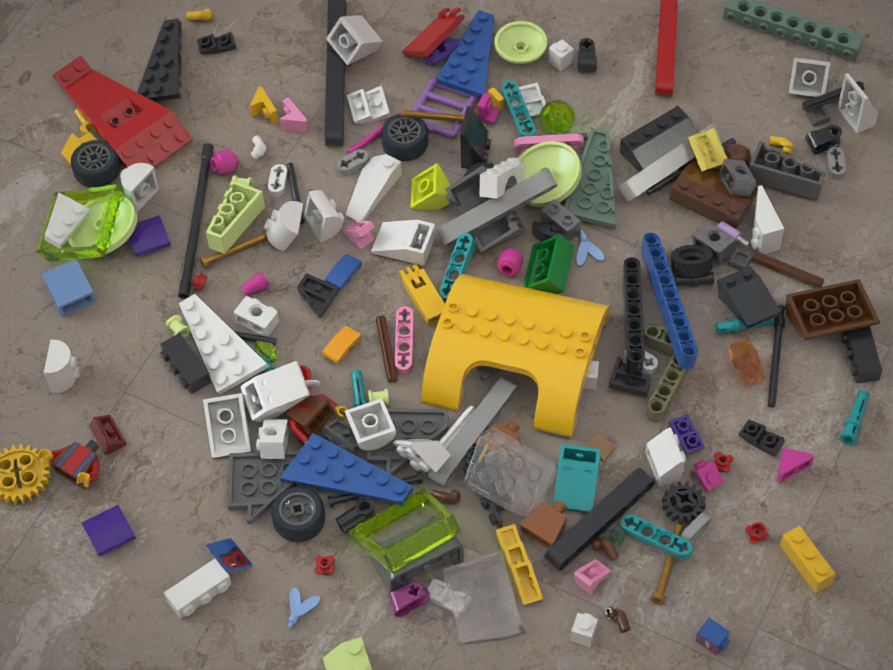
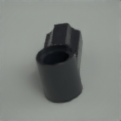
(355, 516)

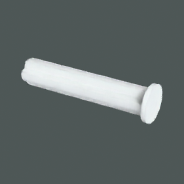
(452, 432)

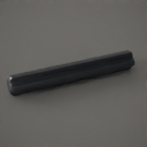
(825, 98)

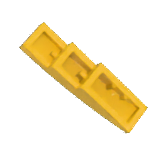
(519, 565)

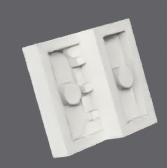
(532, 98)
(369, 105)

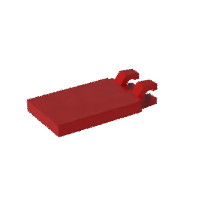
(434, 33)

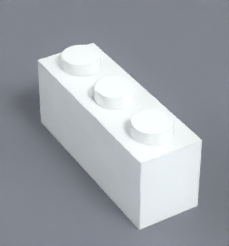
(197, 589)

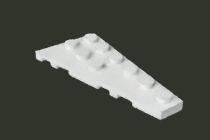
(222, 350)

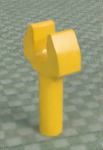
(85, 123)

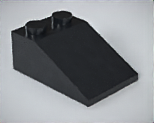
(473, 140)
(747, 297)

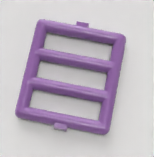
(427, 94)

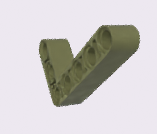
(673, 371)

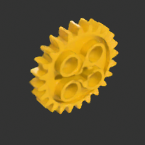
(34, 470)

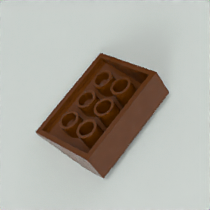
(708, 196)
(830, 309)

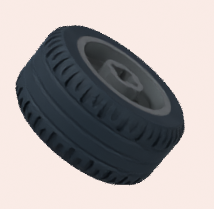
(404, 137)
(95, 164)
(298, 514)

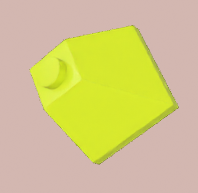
(429, 189)

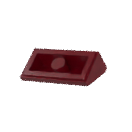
(107, 434)

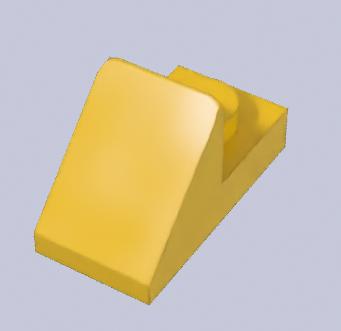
(262, 104)
(73, 142)

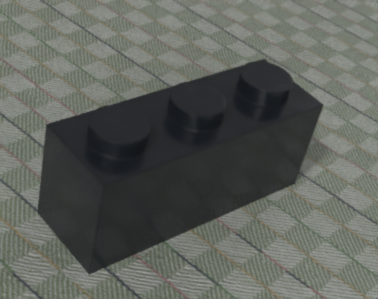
(862, 354)
(185, 363)

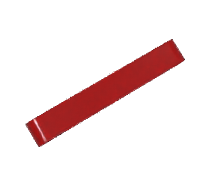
(666, 47)

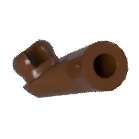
(452, 498)
(607, 545)
(618, 616)

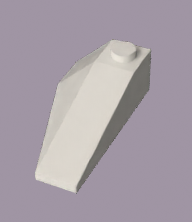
(372, 185)

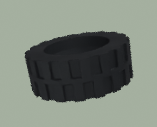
(691, 261)

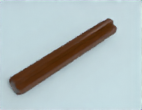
(788, 269)
(386, 349)

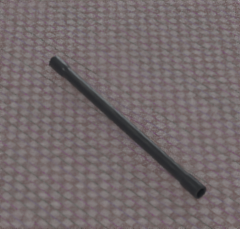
(185, 283)

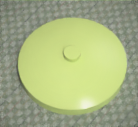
(561, 162)
(124, 225)

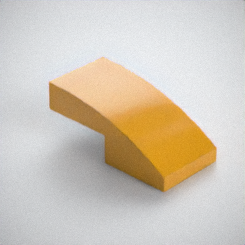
(340, 344)

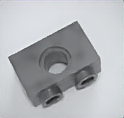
(737, 177)
(561, 220)
(716, 240)

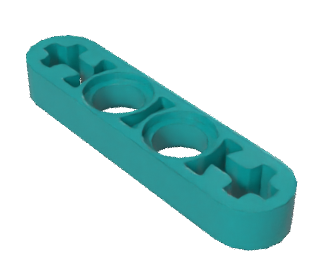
(518, 110)
(454, 267)
(658, 534)

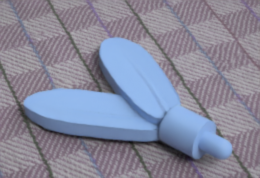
(587, 247)
(299, 609)

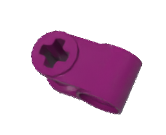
(408, 598)

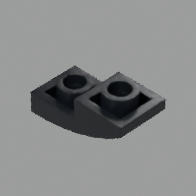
(212, 45)
(543, 231)
(761, 438)

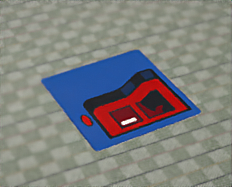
(228, 555)

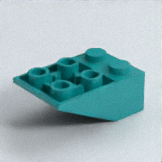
(577, 477)

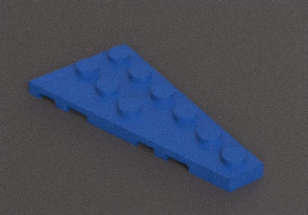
(468, 63)
(339, 471)

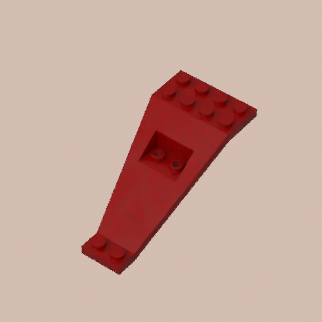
(142, 137)

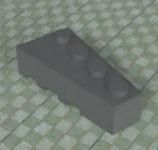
(785, 172)

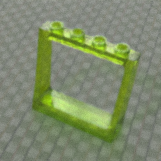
(107, 225)
(413, 544)

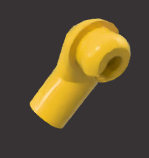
(205, 15)
(781, 141)

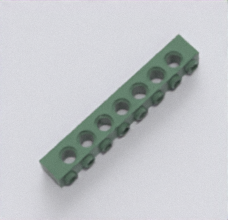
(795, 27)

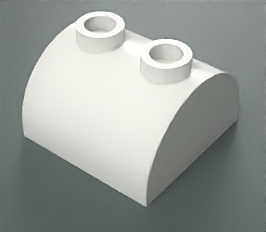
(809, 77)
(139, 183)
(322, 216)
(284, 225)
(60, 367)
(371, 425)

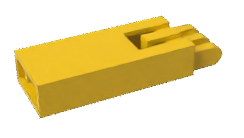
(426, 297)

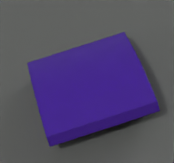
(149, 236)
(108, 530)

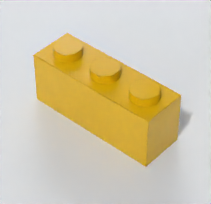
(807, 559)

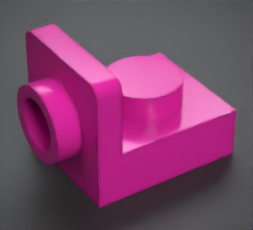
(486, 110)

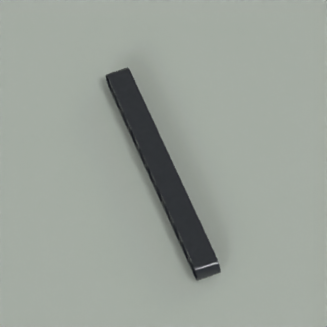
(334, 81)

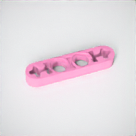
(575, 141)
(404, 340)

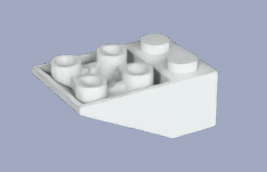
(405, 240)
(275, 392)

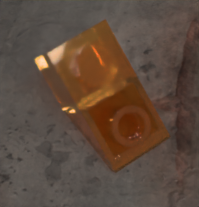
(746, 361)

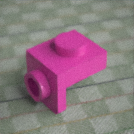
(707, 474)

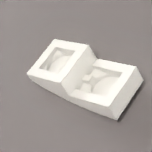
(439, 594)

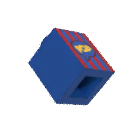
(713, 636)

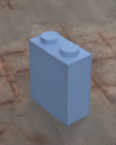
(69, 287)

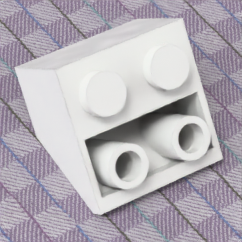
(423, 453)
(665, 458)

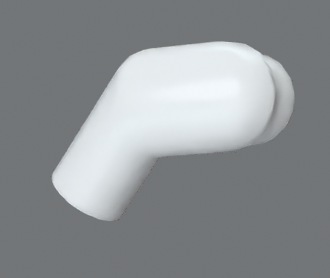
(259, 149)

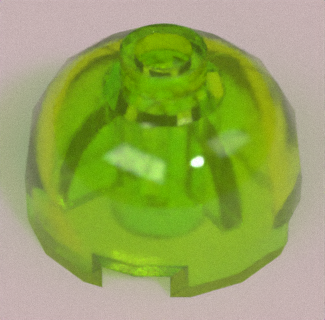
(553, 113)

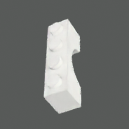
(502, 175)

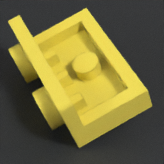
(708, 149)

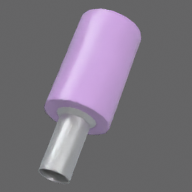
(729, 230)

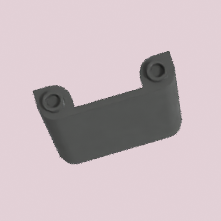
(466, 196)
(445, 552)

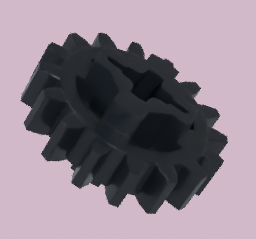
(682, 499)

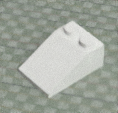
(856, 106)
(766, 225)
(227, 425)

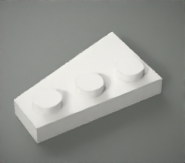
(64, 220)

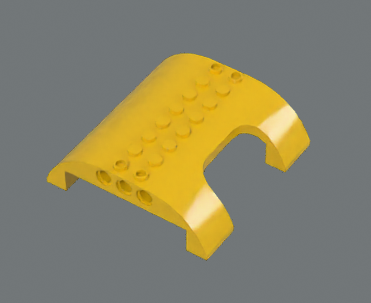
(516, 332)

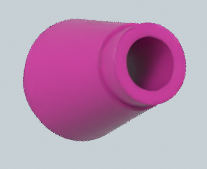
(255, 284)

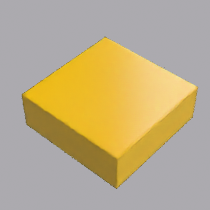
(496, 98)

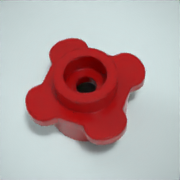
(199, 281)
(723, 467)
(757, 527)
(324, 570)

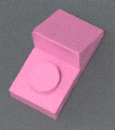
(293, 119)
(360, 233)
(590, 575)

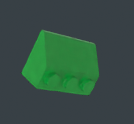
(549, 265)

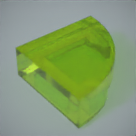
(266, 349)

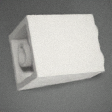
(353, 38)

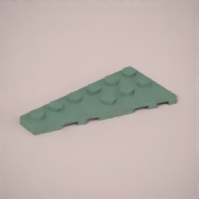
(594, 194)

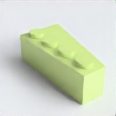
(234, 216)

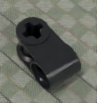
(586, 56)
(822, 140)

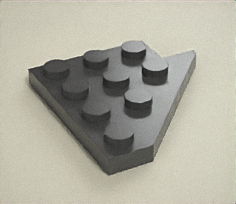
(409, 424)
(256, 482)

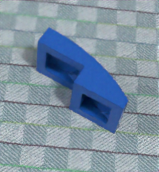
(342, 271)

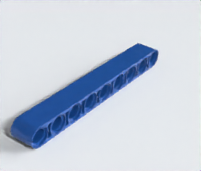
(669, 301)

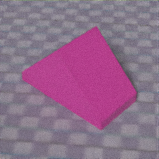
(792, 463)

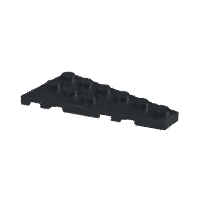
(163, 70)

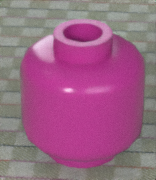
(224, 162)
(510, 262)

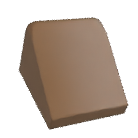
(602, 443)

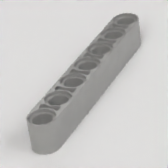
(661, 167)
(497, 207)
(482, 419)

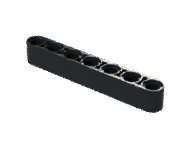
(633, 315)
(599, 518)

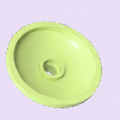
(520, 42)

